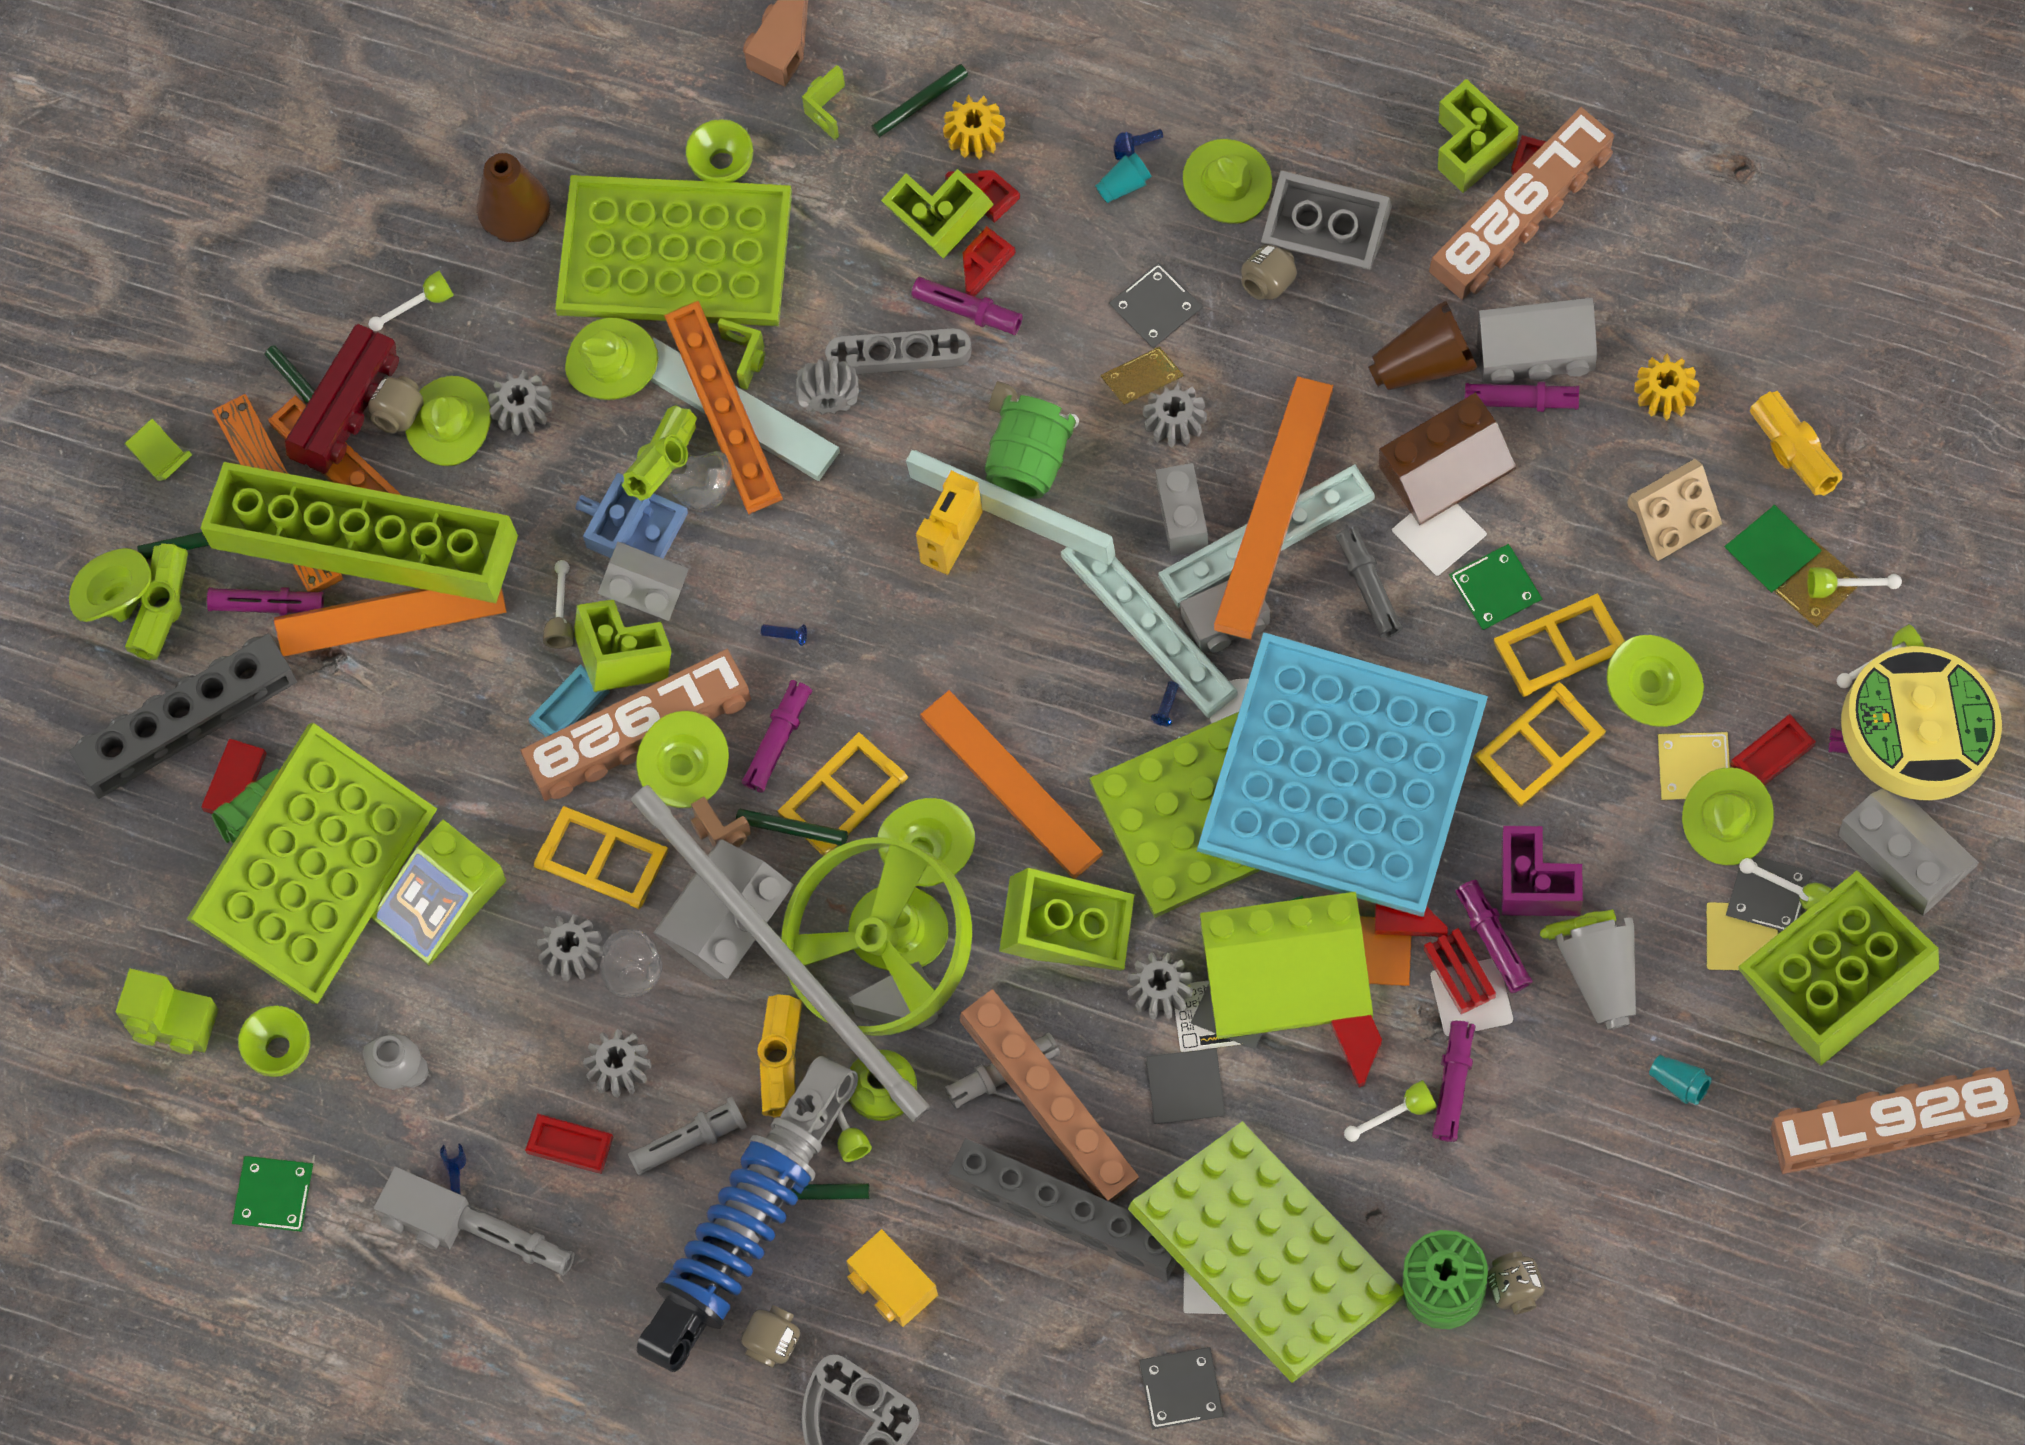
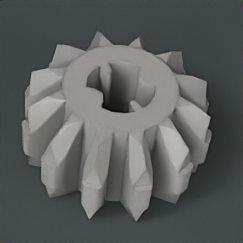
(827, 386)
(518, 389)
(1188, 419)
(580, 955)
(1173, 978)
(631, 1056)

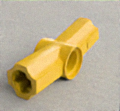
(1795, 444)
(780, 1033)

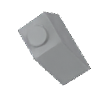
(884, 1002)

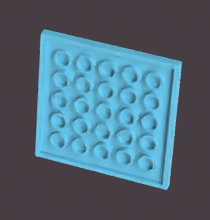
(1342, 774)

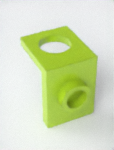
(818, 94)
(754, 355)
(156, 450)

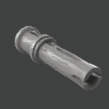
(705, 1128)

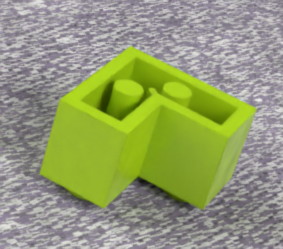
(1479, 134)
(938, 218)
(619, 654)
(162, 1014)

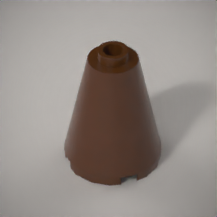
(511, 199)
(1424, 352)

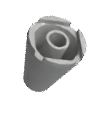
(1604, 969)

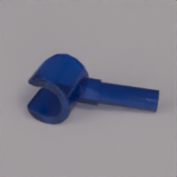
(1126, 141)
(454, 1166)

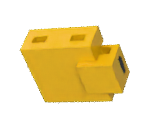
(949, 523)

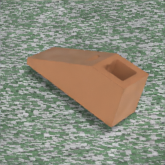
(779, 42)

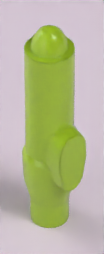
(1564, 927)

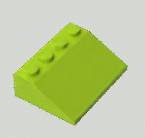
(1286, 964)
(1840, 967)

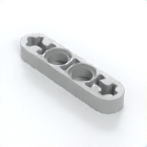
(898, 345)

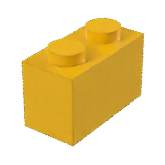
(890, 1279)

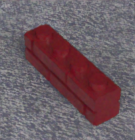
(341, 399)

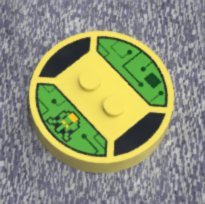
(1921, 723)

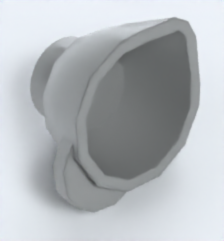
(395, 1062)

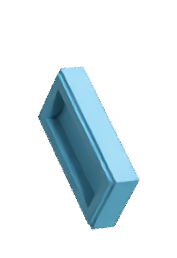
(567, 704)

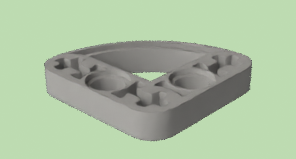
(878, 1413)

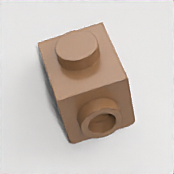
(708, 825)

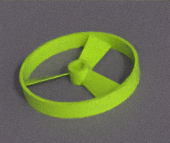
(877, 933)

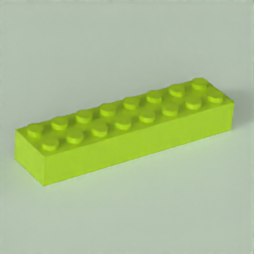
(359, 532)

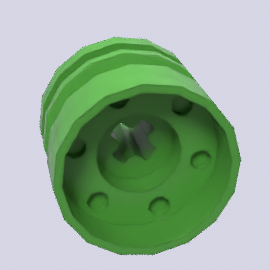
(1450, 1301)

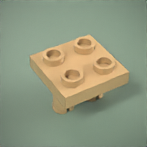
(1675, 509)

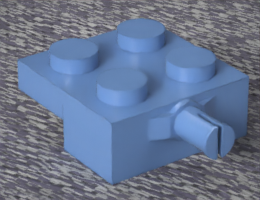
(624, 518)

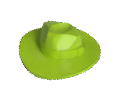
(1227, 181)
(611, 359)
(450, 421)
(110, 586)
(1654, 681)
(683, 758)
(1728, 816)
(934, 827)
(920, 928)

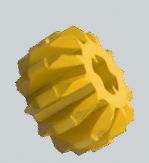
(972, 138)
(1657, 377)

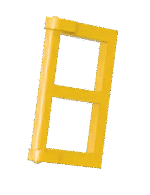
(1549, 624)
(1521, 725)
(823, 776)
(590, 880)

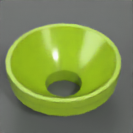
(717, 138)
(264, 1027)
(877, 1103)

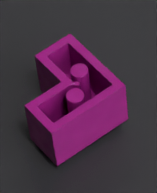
(1536, 886)

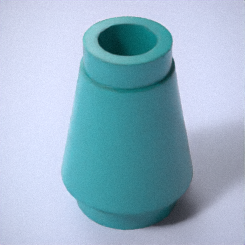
(1123, 178)
(1682, 1079)

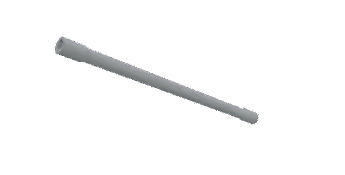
(899, 1089)

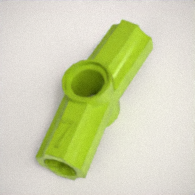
(662, 455)
(153, 622)

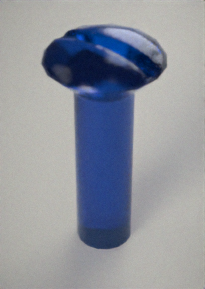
(799, 634)
(1162, 717)

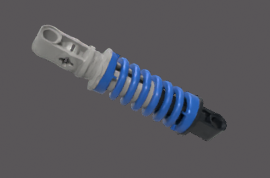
(746, 1209)

